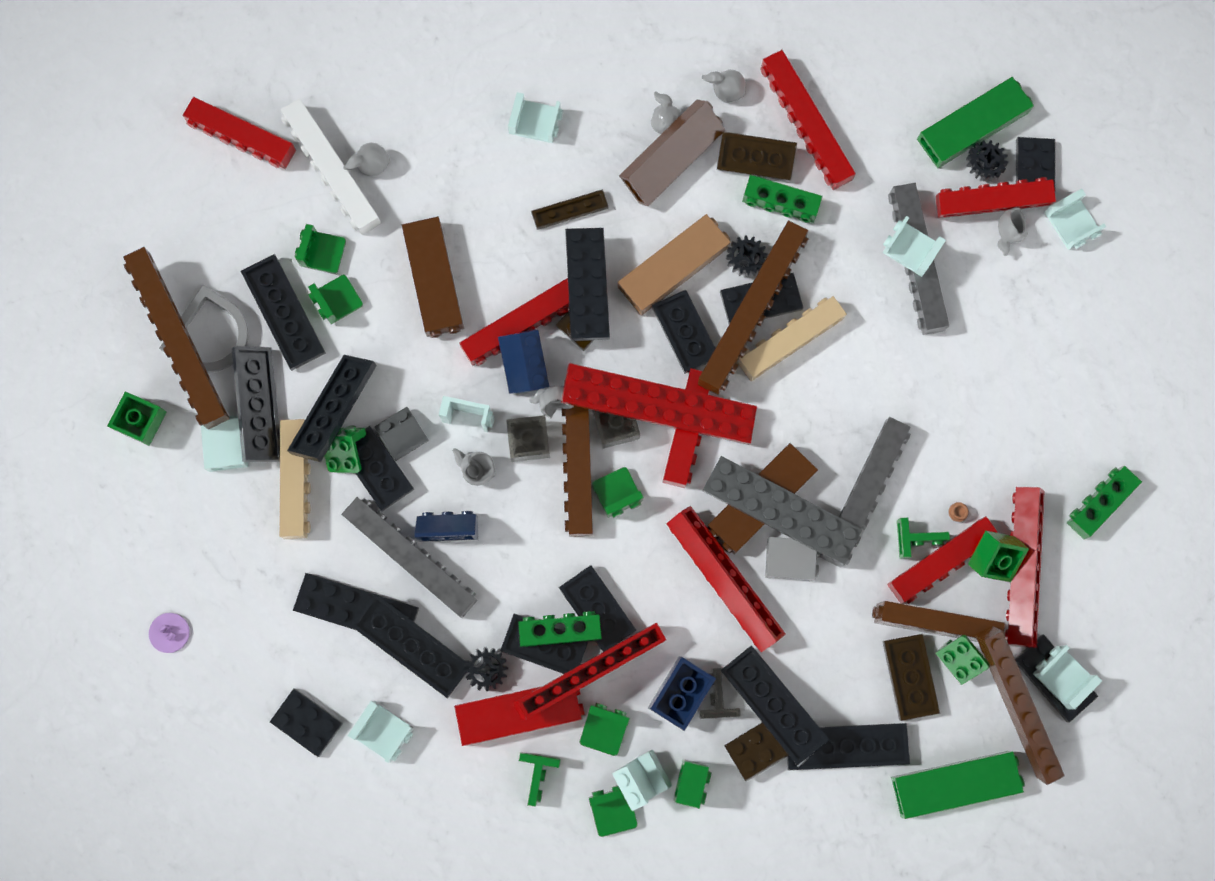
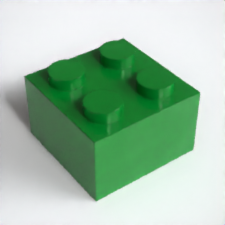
(137, 418)
(998, 556)
(691, 784)

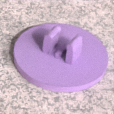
(169, 632)

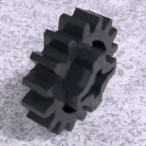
(980, 164)
(744, 248)
(477, 669)

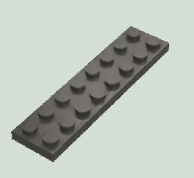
(782, 510)

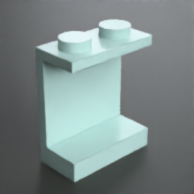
(534, 119)
(1073, 220)
(912, 247)
(450, 404)
(222, 446)
(1066, 677)
(381, 731)
(642, 779)

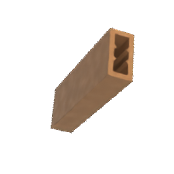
(674, 264)

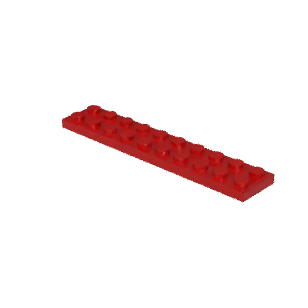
(658, 404)

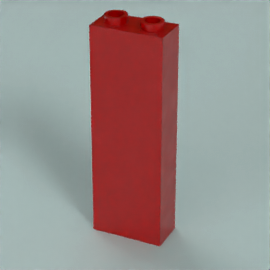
(498, 717)

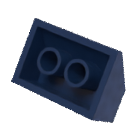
(523, 361)
(446, 526)
(681, 693)

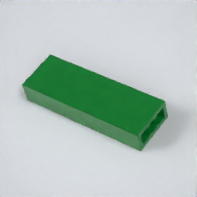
(975, 122)
(957, 784)

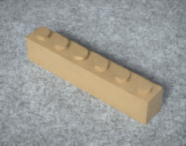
(792, 338)
(293, 485)

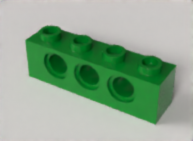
(790, 194)
(1126, 482)
(591, 633)

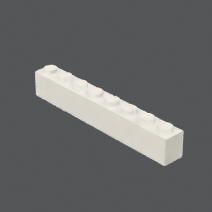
(330, 166)

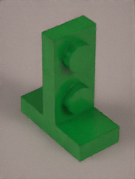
(905, 538)
(538, 774)

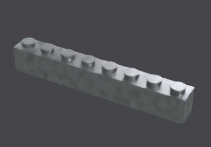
(926, 289)
(872, 477)
(409, 557)

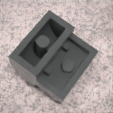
(401, 433)

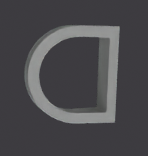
(207, 294)

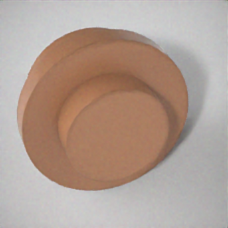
(958, 512)

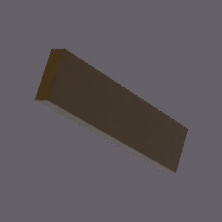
(569, 209)

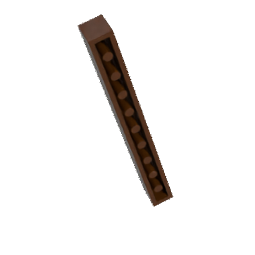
(752, 309)
(176, 338)

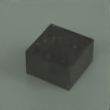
(615, 429)
(528, 438)

